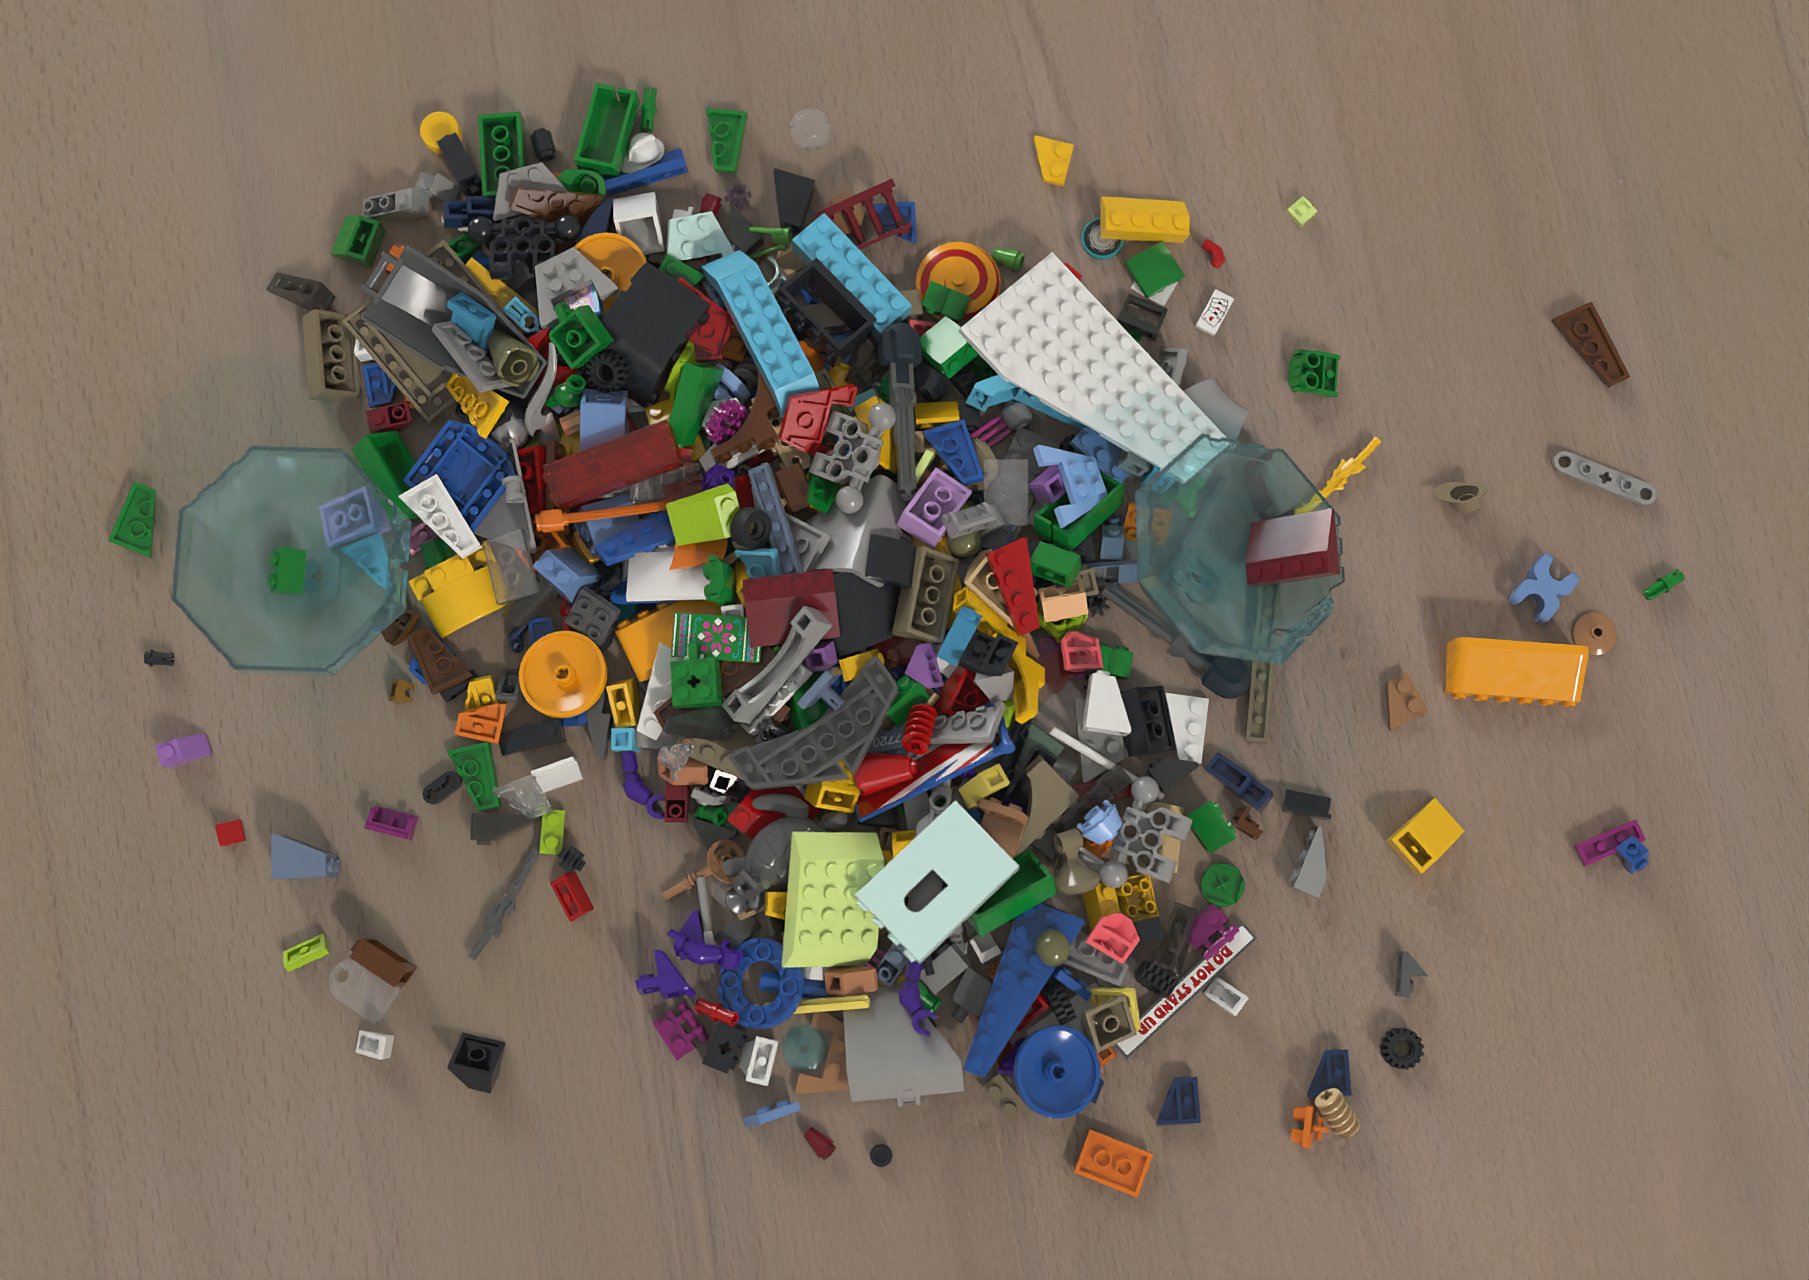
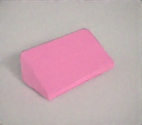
(420, 534)

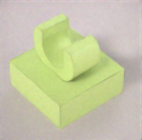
(1301, 211)

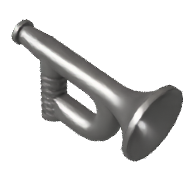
(737, 897)

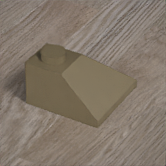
(1108, 1023)

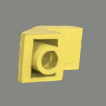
(983, 785)

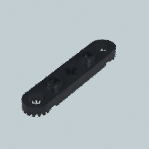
(1017, 733)

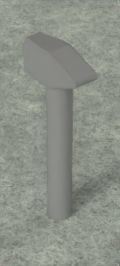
(705, 911)

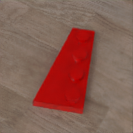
(1014, 579)

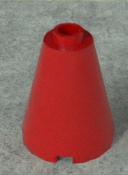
(884, 771)

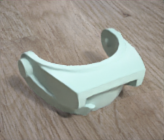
(779, 276)

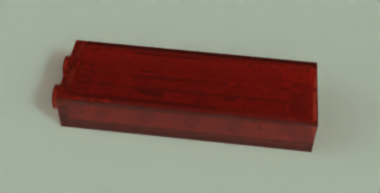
(612, 465)

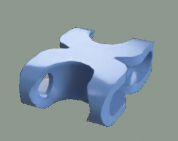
(1543, 589)

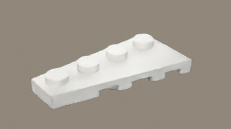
(437, 509)

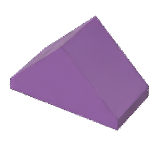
(924, 666)

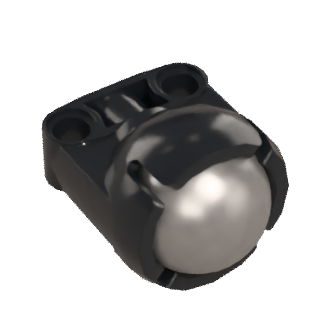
(509, 424)

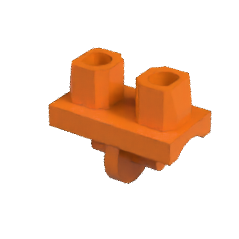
(1305, 1136)

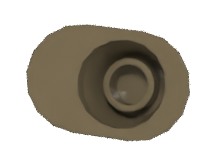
(1461, 496)

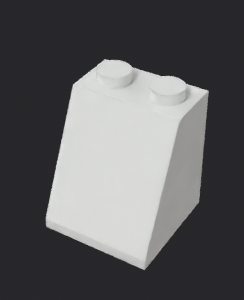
(639, 221)
(1104, 706)

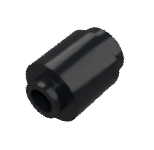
(543, 145)

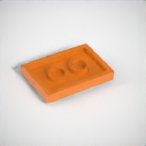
(1113, 1163)

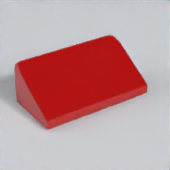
(572, 896)

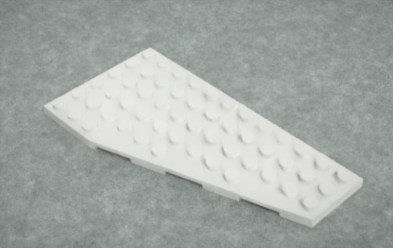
(1082, 363)

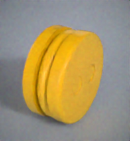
(435, 127)

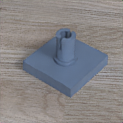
(823, 690)

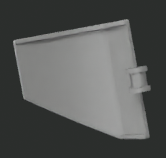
(512, 508)
(852, 532)
(891, 1058)

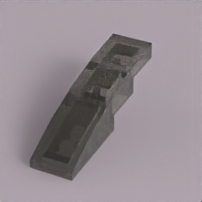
(1103, 789)

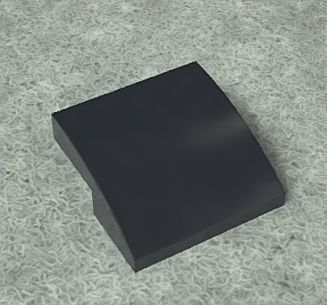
(890, 561)
(988, 654)

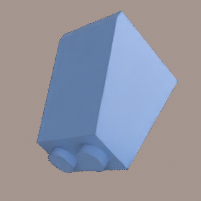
(602, 417)
(599, 530)
(567, 572)

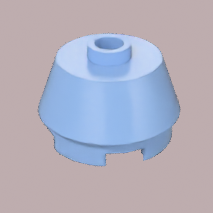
(1101, 823)

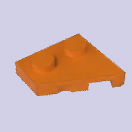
(482, 722)

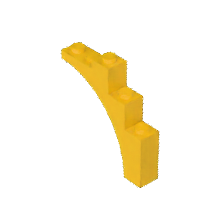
(1028, 674)

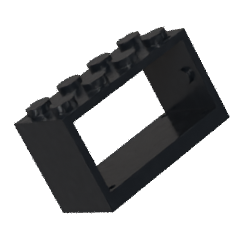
(838, 299)

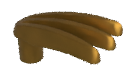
(583, 551)

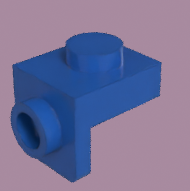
(1634, 853)

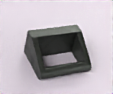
(1140, 326)

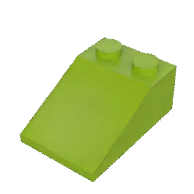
(703, 515)

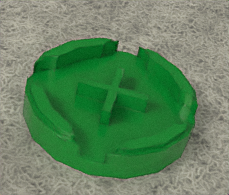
(1222, 884)

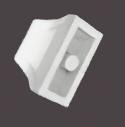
(758, 1059)

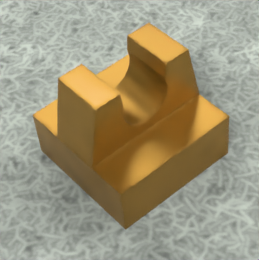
(398, 690)

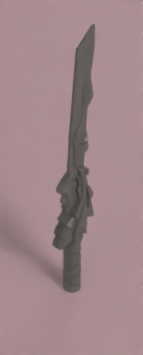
(507, 904)

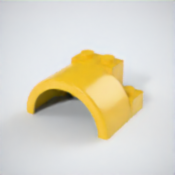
(459, 592)

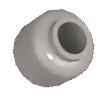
(1016, 415)

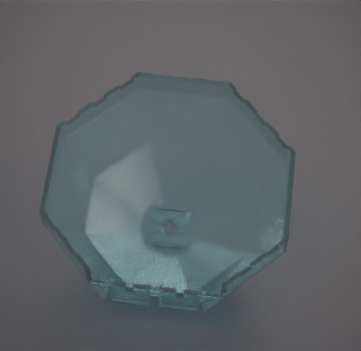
(301, 502)
(1205, 532)

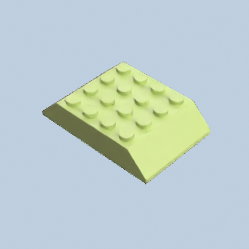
(821, 907)

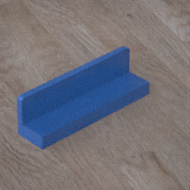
(668, 166)

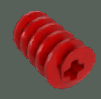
(919, 729)

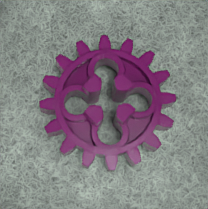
(730, 411)

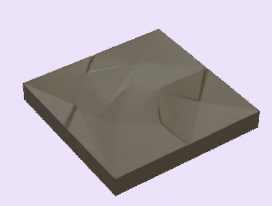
(414, 376)

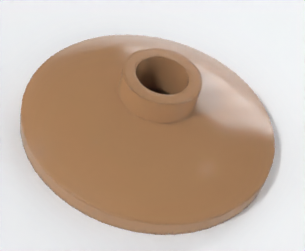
(1584, 634)

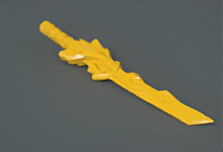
(1347, 468)

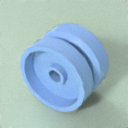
(730, 387)

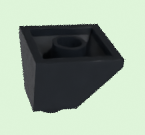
(477, 1061)

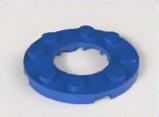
(790, 992)

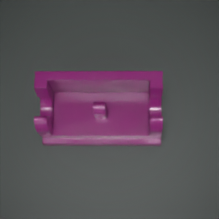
(391, 822)

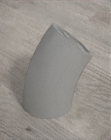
(1218, 407)

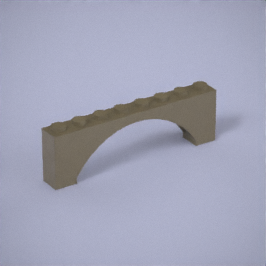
(1047, 800)

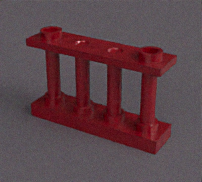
(866, 200)

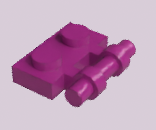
(1208, 925)
(675, 1035)

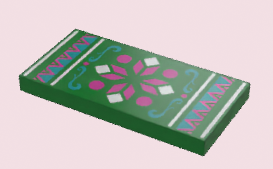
(717, 637)

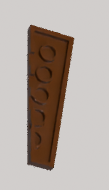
(733, 676)

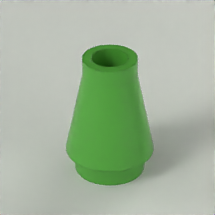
(1009, 258)

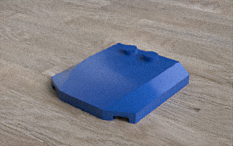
(468, 469)

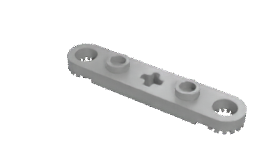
(1618, 484)

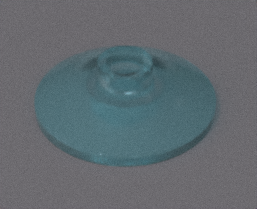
(813, 1039)

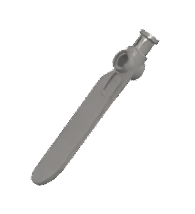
(932, 883)

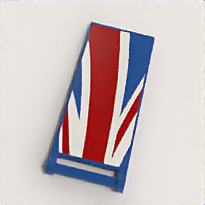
(934, 767)

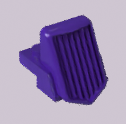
(668, 980)

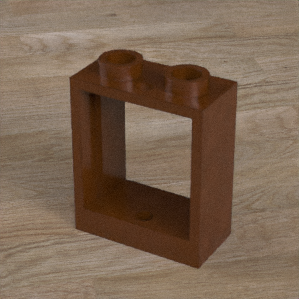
(382, 961)

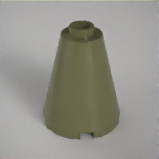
(512, 359)

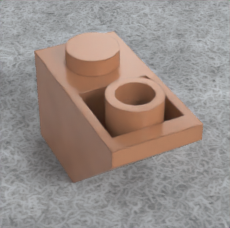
(692, 773)
(850, 980)

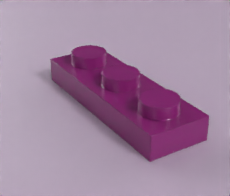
(1607, 842)

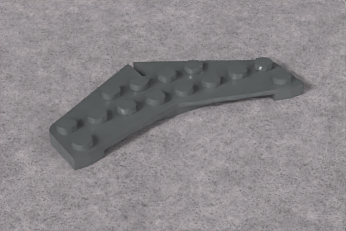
(815, 751)

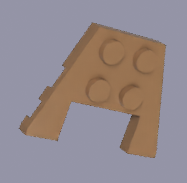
(835, 1070)

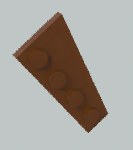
(555, 203)
(1591, 340)

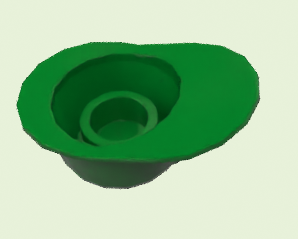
(582, 181)

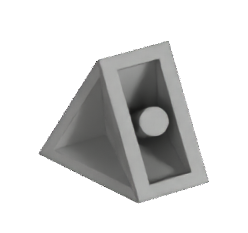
(996, 687)

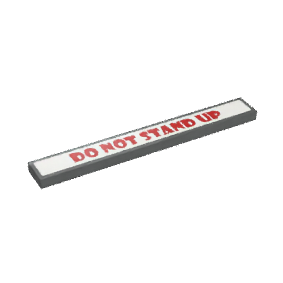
(1187, 988)

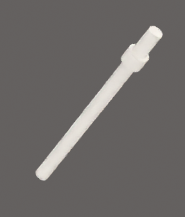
(1090, 753)

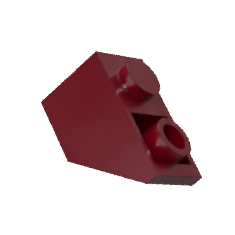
(389, 418)
(676, 803)

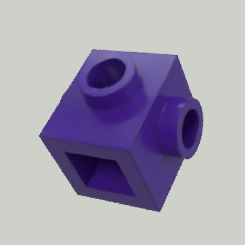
(718, 476)

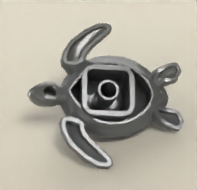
(771, 848)

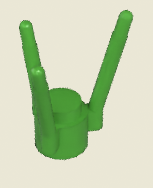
(781, 236)

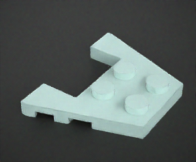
(696, 237)

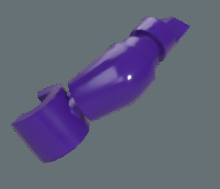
(635, 787)
(706, 953)
(910, 998)

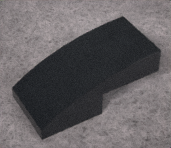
(611, 575)

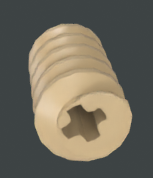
(1337, 1113)

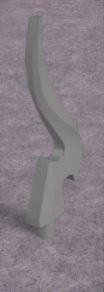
(533, 418)

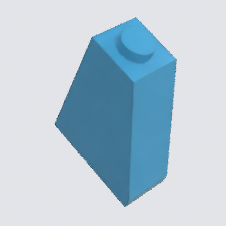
(959, 636)

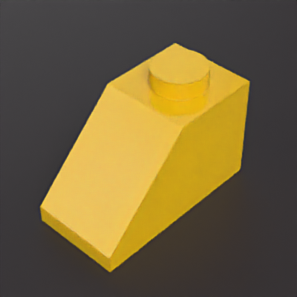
(852, 665)
(624, 702)

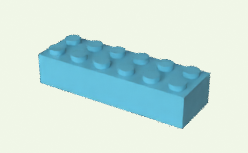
(854, 270)

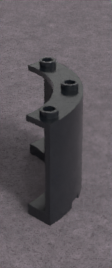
(651, 329)
(864, 613)

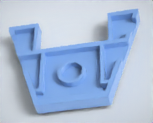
(1080, 478)

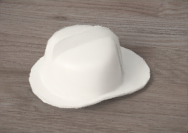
(642, 152)

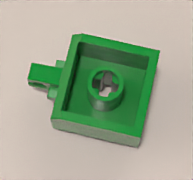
(578, 334)
(686, 672)

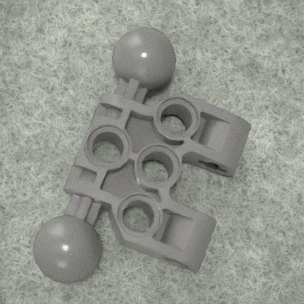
(853, 467)
(1114, 872)

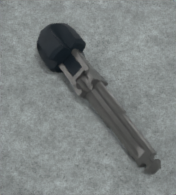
(900, 352)
(1222, 676)

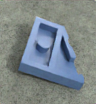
(766, 1114)

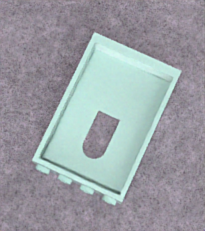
(962, 857)

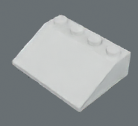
(653, 581)

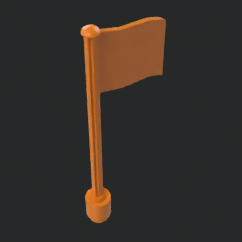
(684, 555)

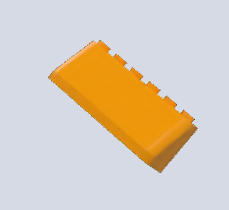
(643, 634)
(1515, 671)

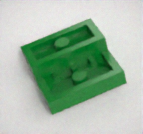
(1154, 269)

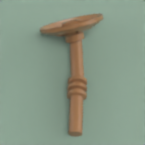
(728, 845)

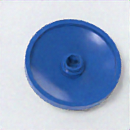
(1056, 1072)

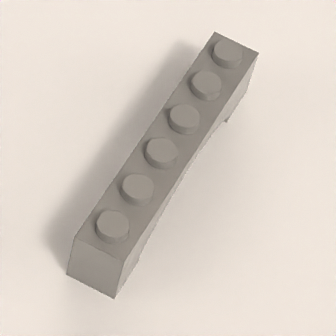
(806, 632)

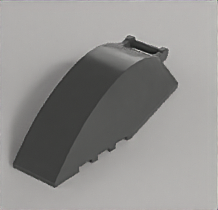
(417, 299)

